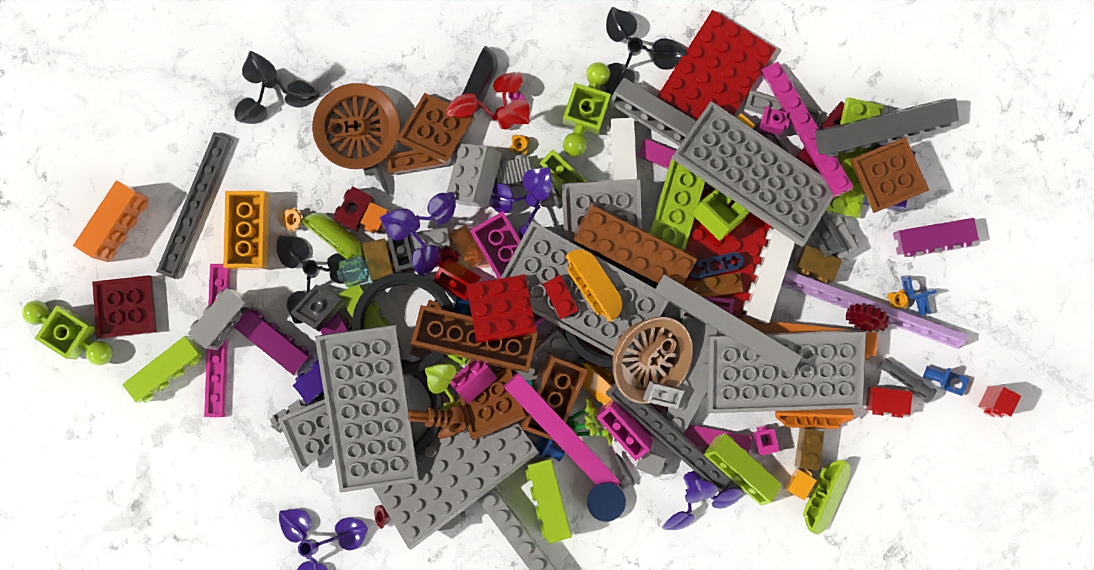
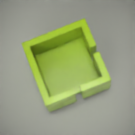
(716, 216)

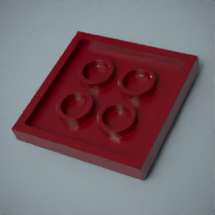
(124, 307)

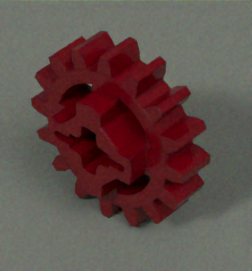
(867, 317)

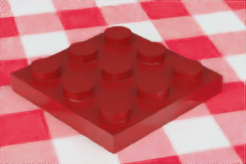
(501, 308)

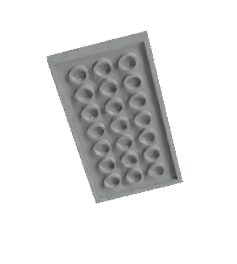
(755, 173)
(542, 258)
(825, 377)
(367, 408)
(453, 477)

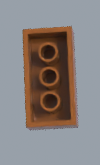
(558, 386)

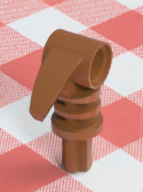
(450, 420)

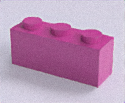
(625, 429)

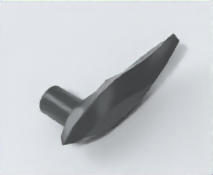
(379, 176)
(556, 196)
(626, 473)

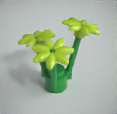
(591, 422)

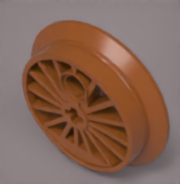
(388, 125)

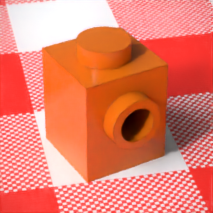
(371, 218)

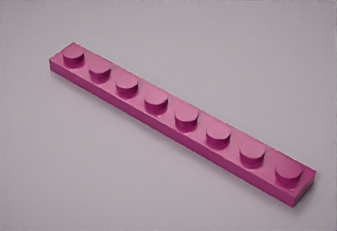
(805, 128)

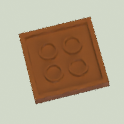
(432, 131)
(889, 175)
(492, 407)

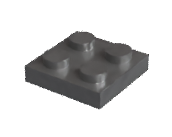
(317, 307)

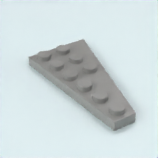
(697, 377)
(307, 432)

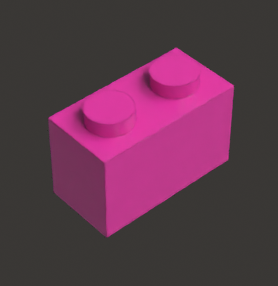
(472, 380)

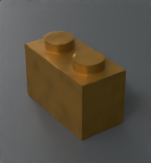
(378, 259)
(813, 263)
(809, 449)

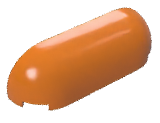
(815, 418)

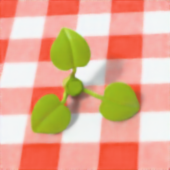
(438, 379)

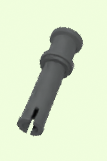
(915, 385)

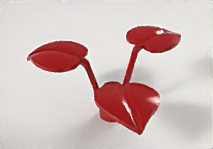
(515, 113)

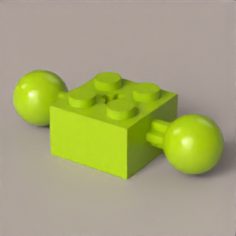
(575, 116)
(68, 343)

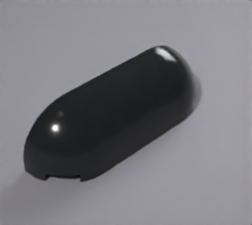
(482, 74)

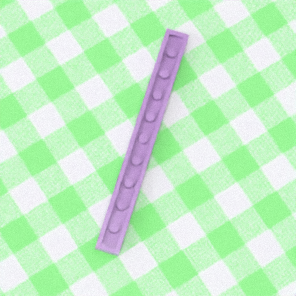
(897, 317)

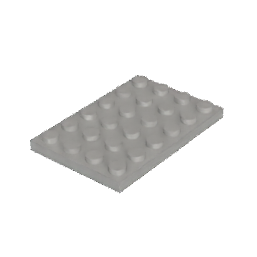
(617, 196)

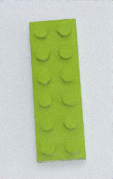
(851, 202)
(676, 204)

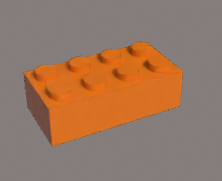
(111, 222)

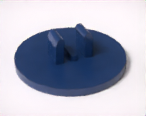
(606, 502)

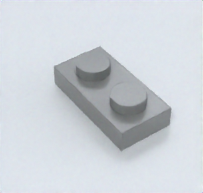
(663, 395)

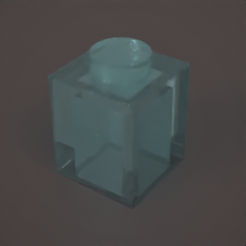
(353, 271)

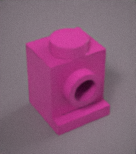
(769, 124)
(770, 445)

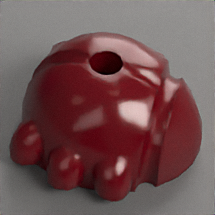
(447, 253)
(381, 516)

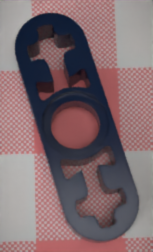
(731, 267)

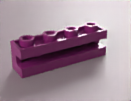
(936, 236)
(273, 342)

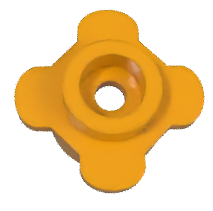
(519, 139)
(903, 300)

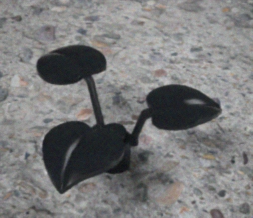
(623, 24)
(259, 69)
(292, 252)

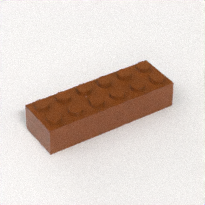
(633, 245)
(455, 336)

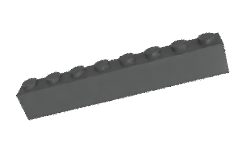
(886, 126)

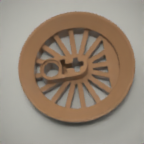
(651, 353)

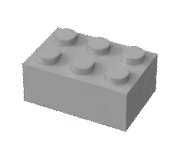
(474, 174)
(220, 319)

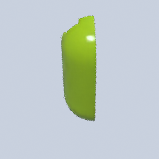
(334, 235)
(826, 496)

